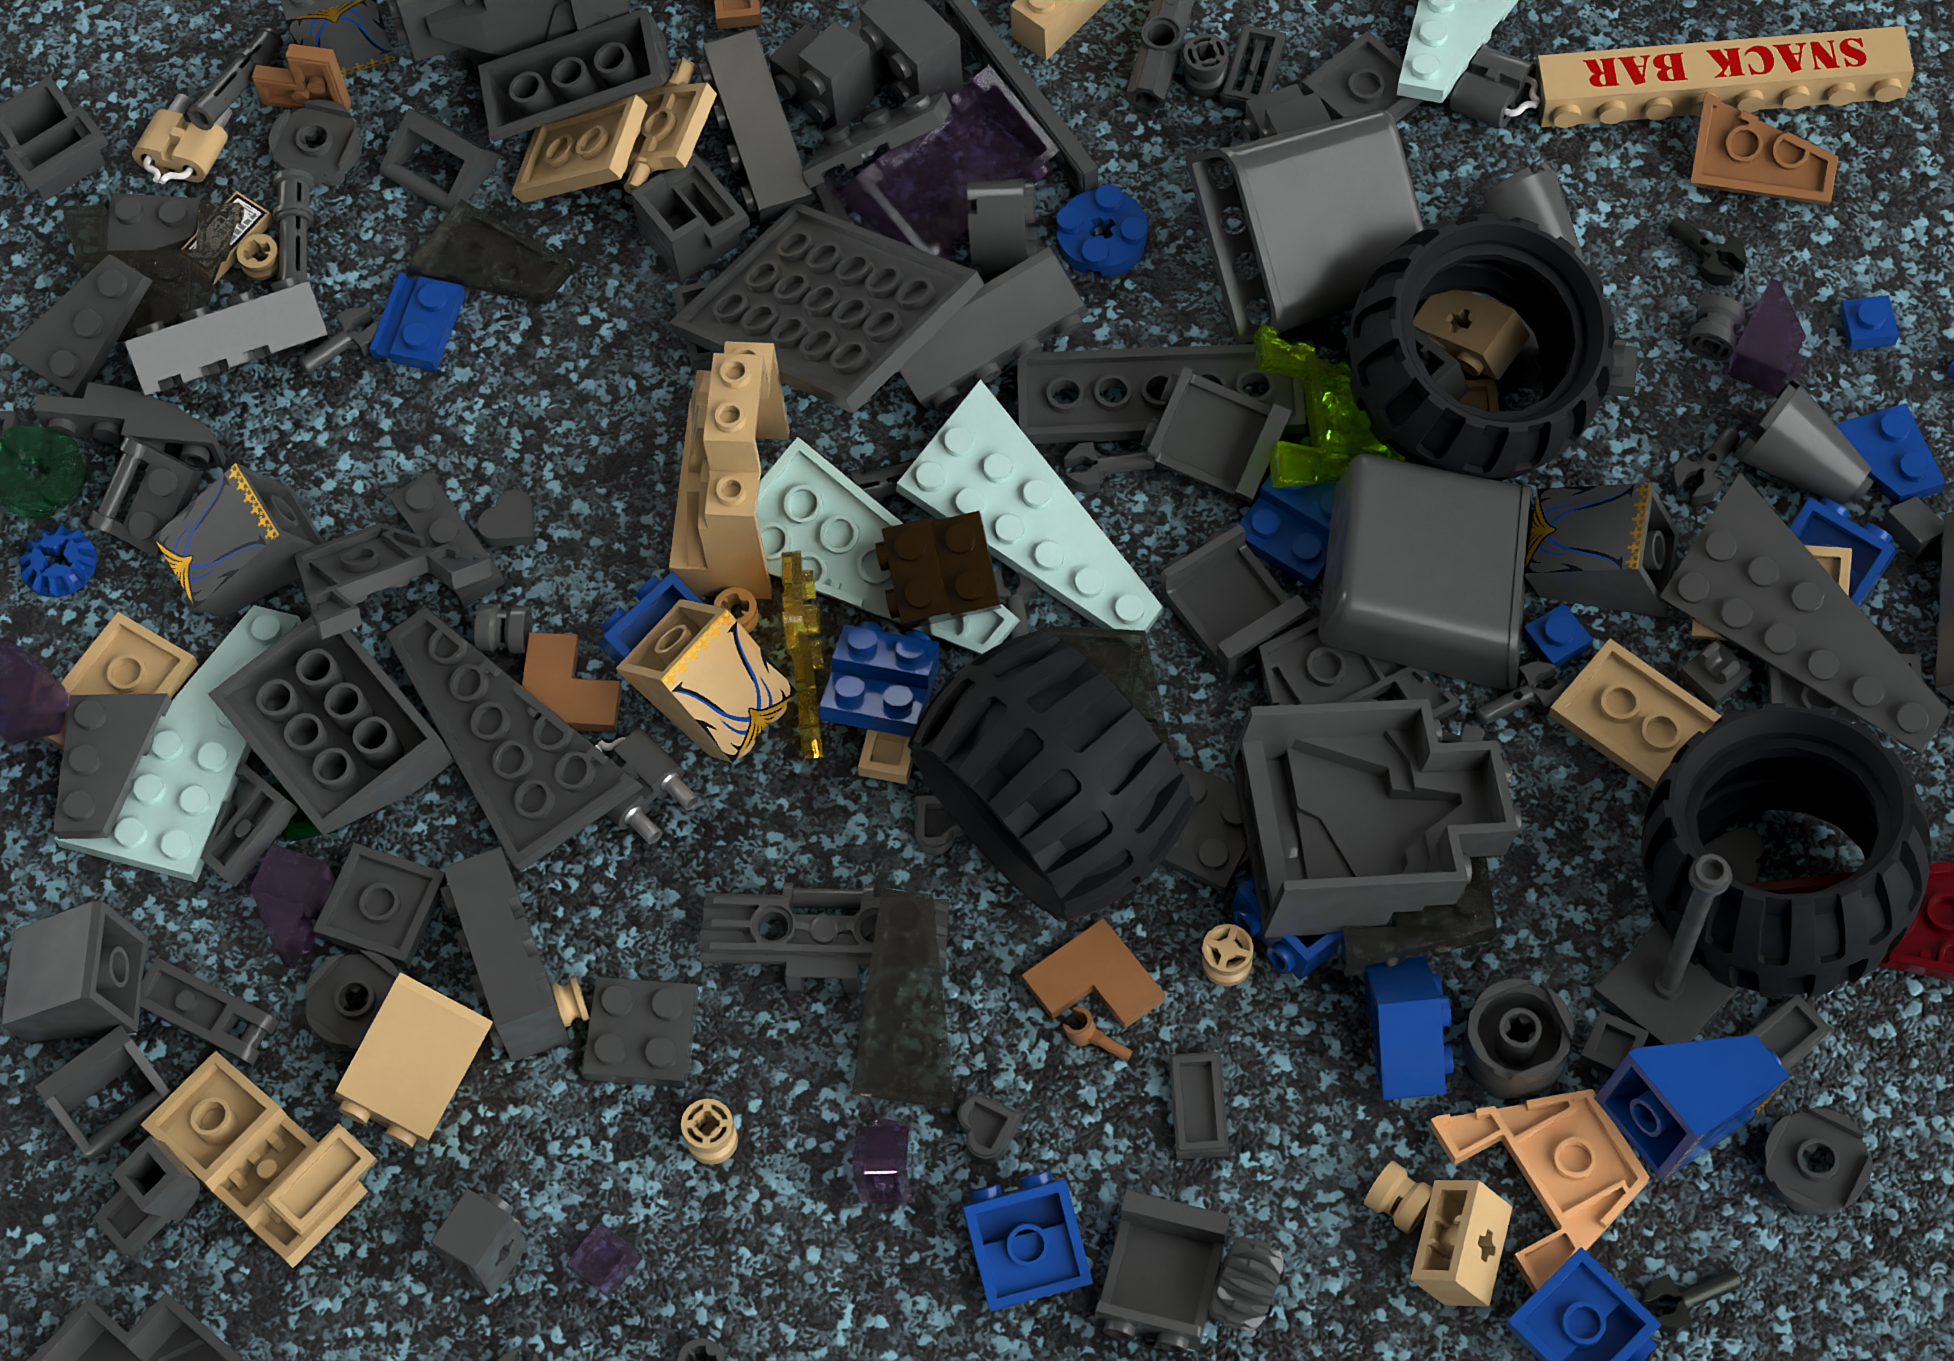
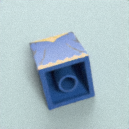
(1689, 1096)

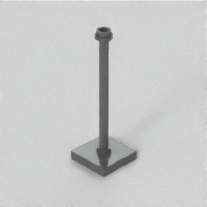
(1658, 983)

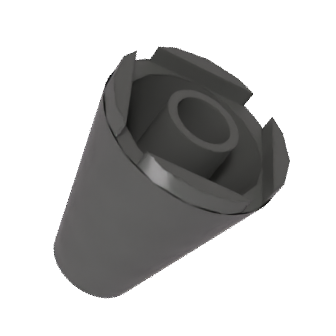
(1534, 199)
(1805, 448)

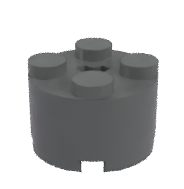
(1000, 224)
(1528, 1014)

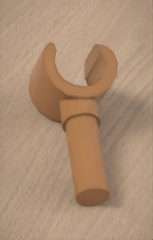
(1091, 1034)

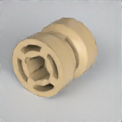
(711, 1143)
(1399, 1197)

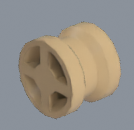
(1227, 942)

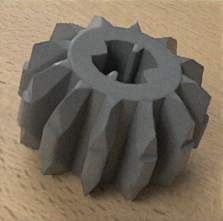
(1246, 1284)

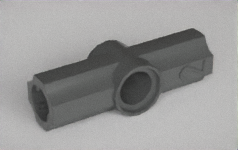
(1159, 54)

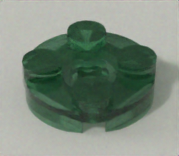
(52, 451)

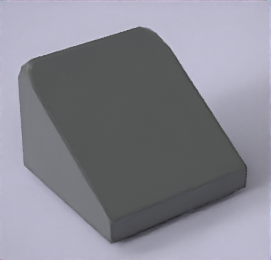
(1913, 526)

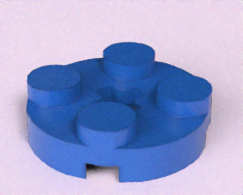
(1105, 208)

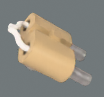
(179, 144)

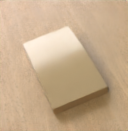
(240, 1150)

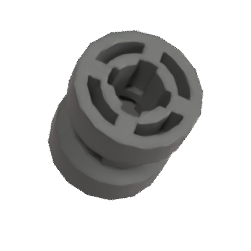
(1205, 65)
(1717, 323)
(502, 628)

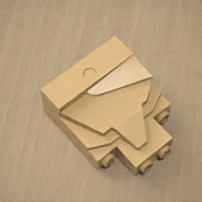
(716, 517)

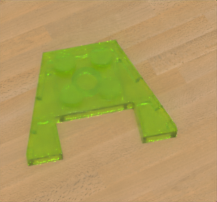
(1335, 423)

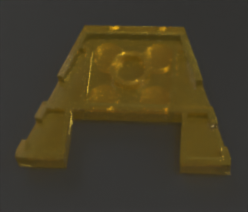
(799, 624)

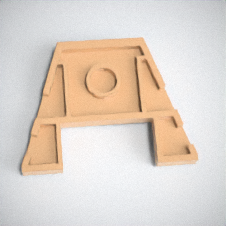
(1570, 1161)

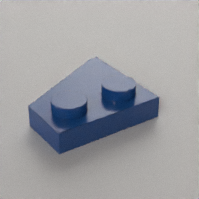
(1896, 453)

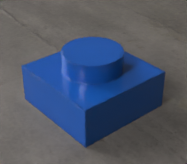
(1868, 322)
(1557, 636)

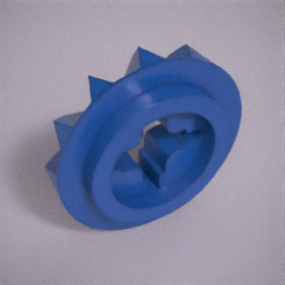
(58, 579)

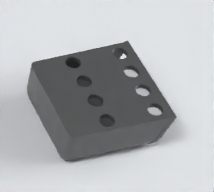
(1316, 213)
(1427, 569)

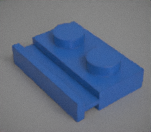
(417, 322)

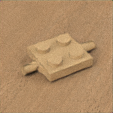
(669, 125)

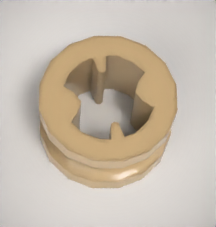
(250, 266)
(742, 597)
(570, 1001)

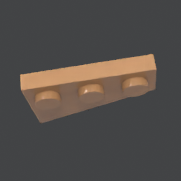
(1756, 159)

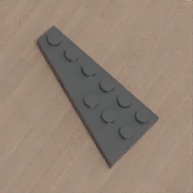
(1778, 603)
(518, 756)

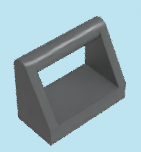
(411, 133)
(89, 1074)

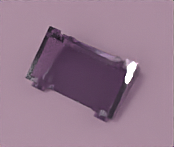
(922, 186)

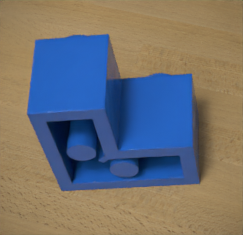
(1407, 1025)

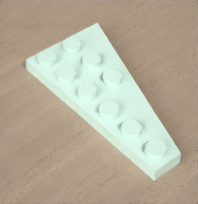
(1444, 42)
(1027, 514)
(835, 525)
(188, 765)

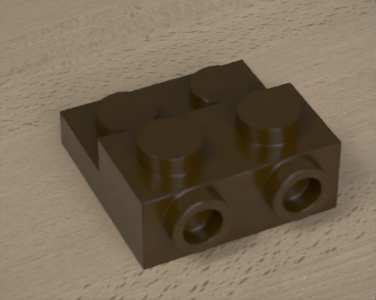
(938, 570)

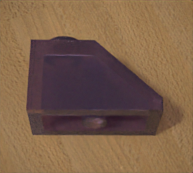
(1770, 344)
(30, 696)
(883, 1162)

